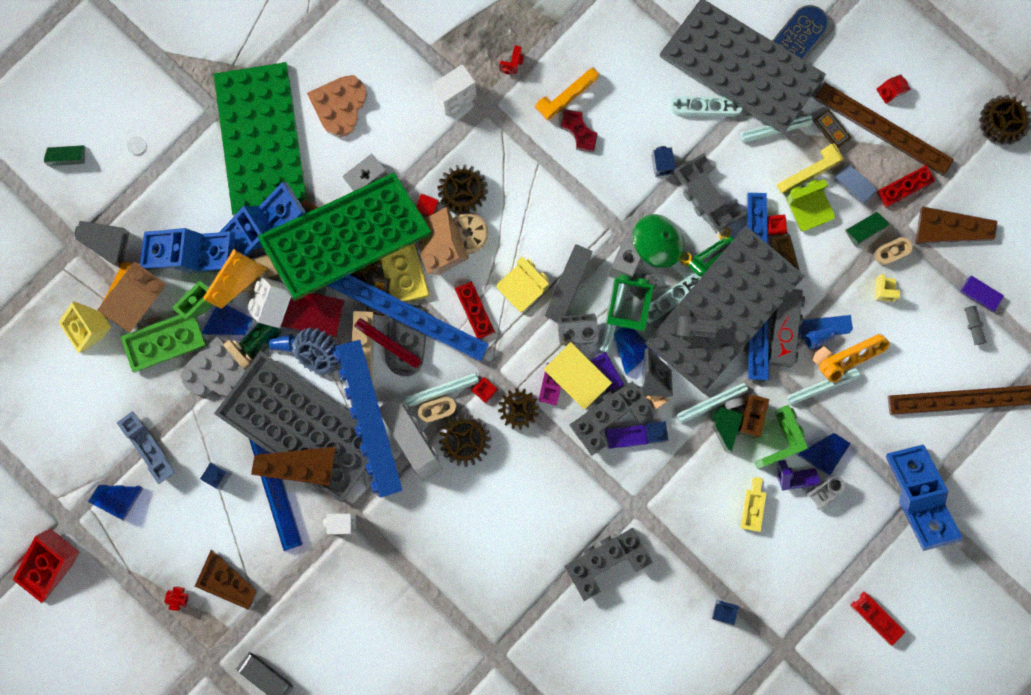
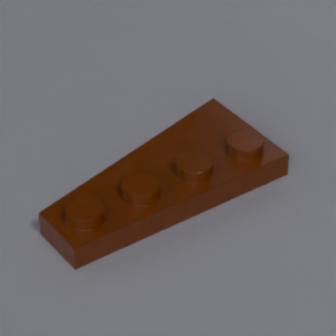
(948, 226)
(305, 466)

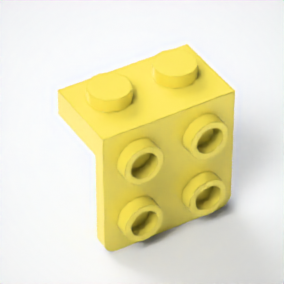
(523, 284)

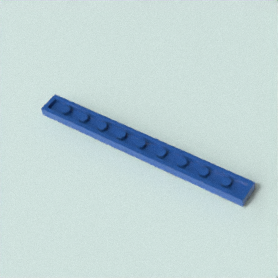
(410, 316)
(759, 342)

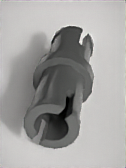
(975, 325)

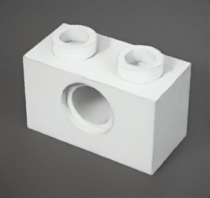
(340, 524)

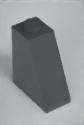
(104, 240)

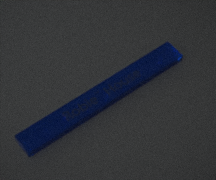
(280, 507)

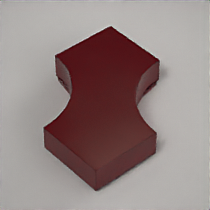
(583, 136)

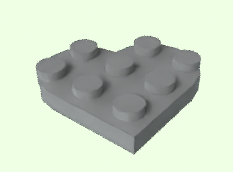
(212, 370)

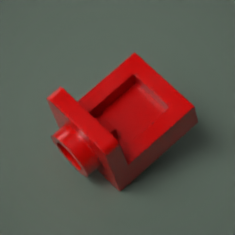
(517, 59)
(893, 88)

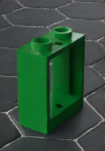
(624, 322)

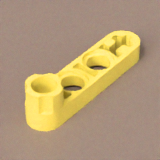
(831, 158)

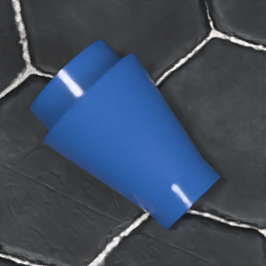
(817, 338)
(282, 343)

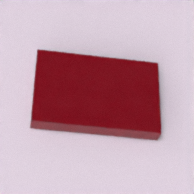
(314, 312)

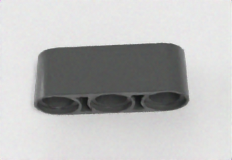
(263, 676)

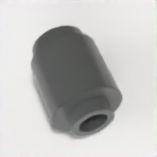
(639, 292)

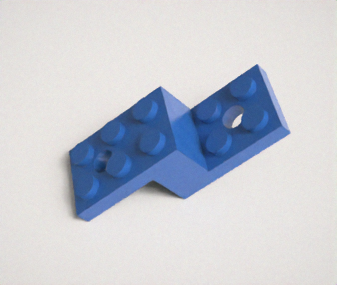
(256, 220)
(186, 250)
(923, 497)

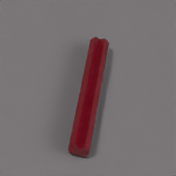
(388, 343)

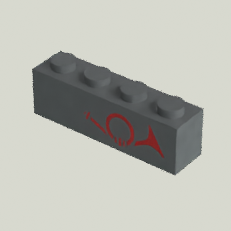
(785, 330)

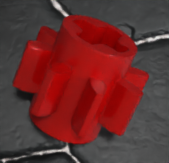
(176, 598)

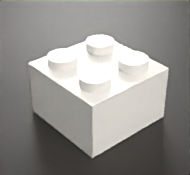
(454, 90)
(269, 302)

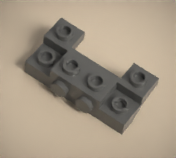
(704, 195)
(608, 411)
(605, 557)

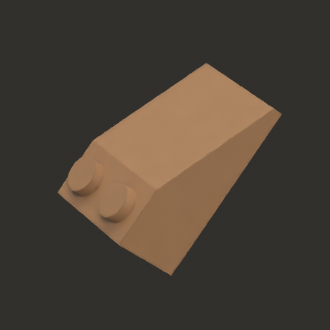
(444, 246)
(131, 297)

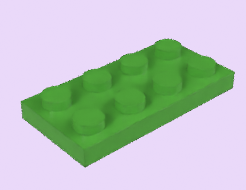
(162, 342)

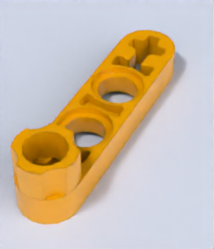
(549, 108)
(833, 367)

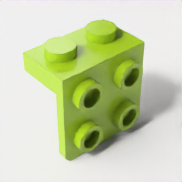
(810, 205)

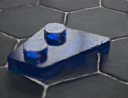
(227, 322)
(630, 348)
(825, 453)
(115, 499)

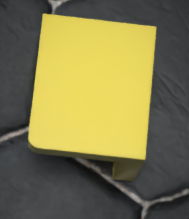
(886, 289)

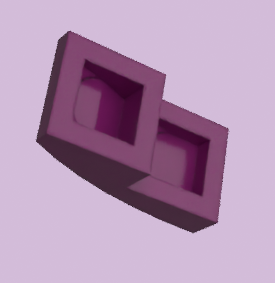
(549, 390)

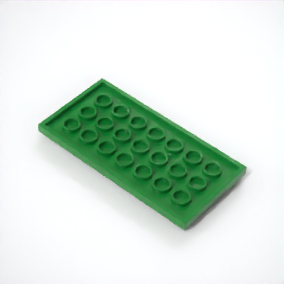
(258, 133)
(344, 236)

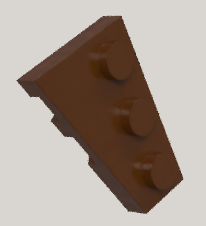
(224, 582)

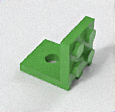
(793, 434)

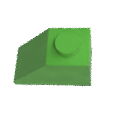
(193, 303)

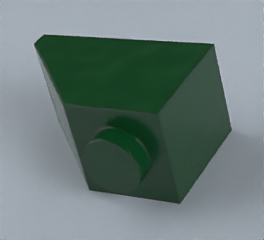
(726, 426)

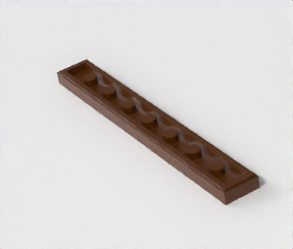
(884, 129)
(959, 400)

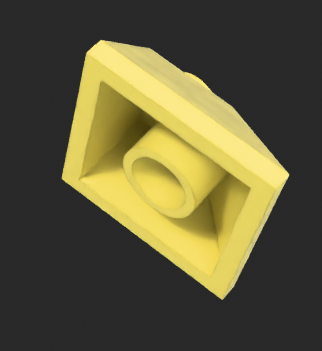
(83, 326)

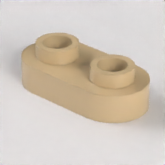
(892, 251)
(234, 349)
(436, 407)

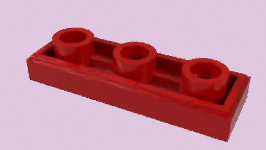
(897, 190)
(479, 321)

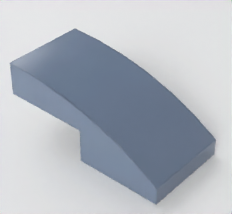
(856, 183)

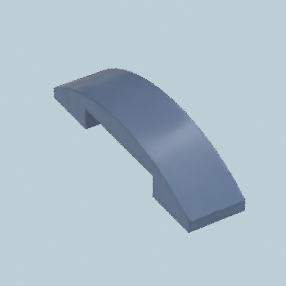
(147, 447)

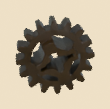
(524, 402)

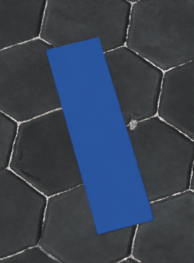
(839, 324)

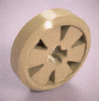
(478, 228)

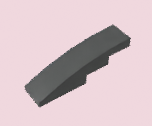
(568, 282)

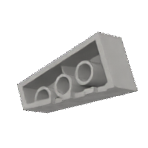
(410, 439)

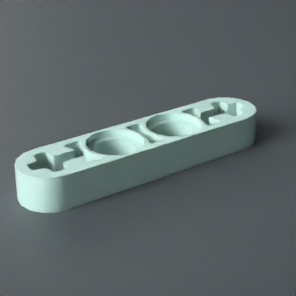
(706, 106)
(671, 298)

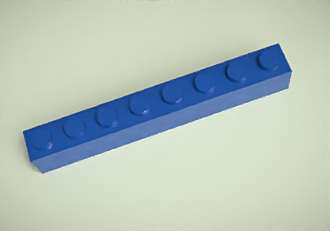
(368, 418)

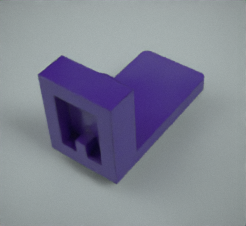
(796, 479)

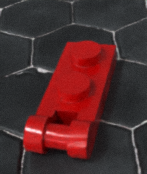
(878, 619)

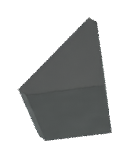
(656, 376)

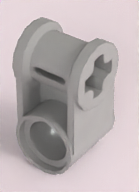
(823, 493)

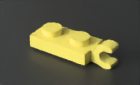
(753, 506)

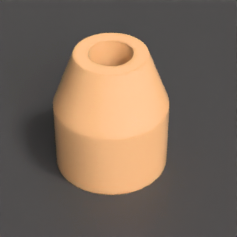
(821, 354)

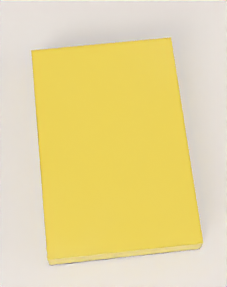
(405, 274)
(577, 375)

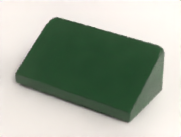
(65, 155)
(866, 228)
(259, 338)

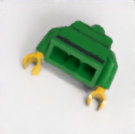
(708, 256)

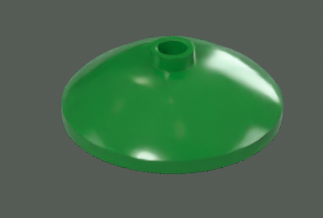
(653, 246)

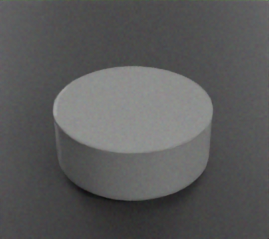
(735, 403)

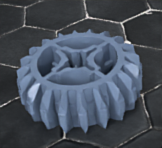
(315, 351)

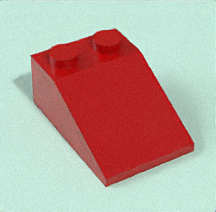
(45, 564)

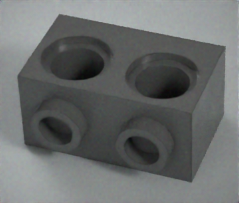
(578, 324)

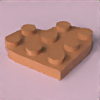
(338, 104)

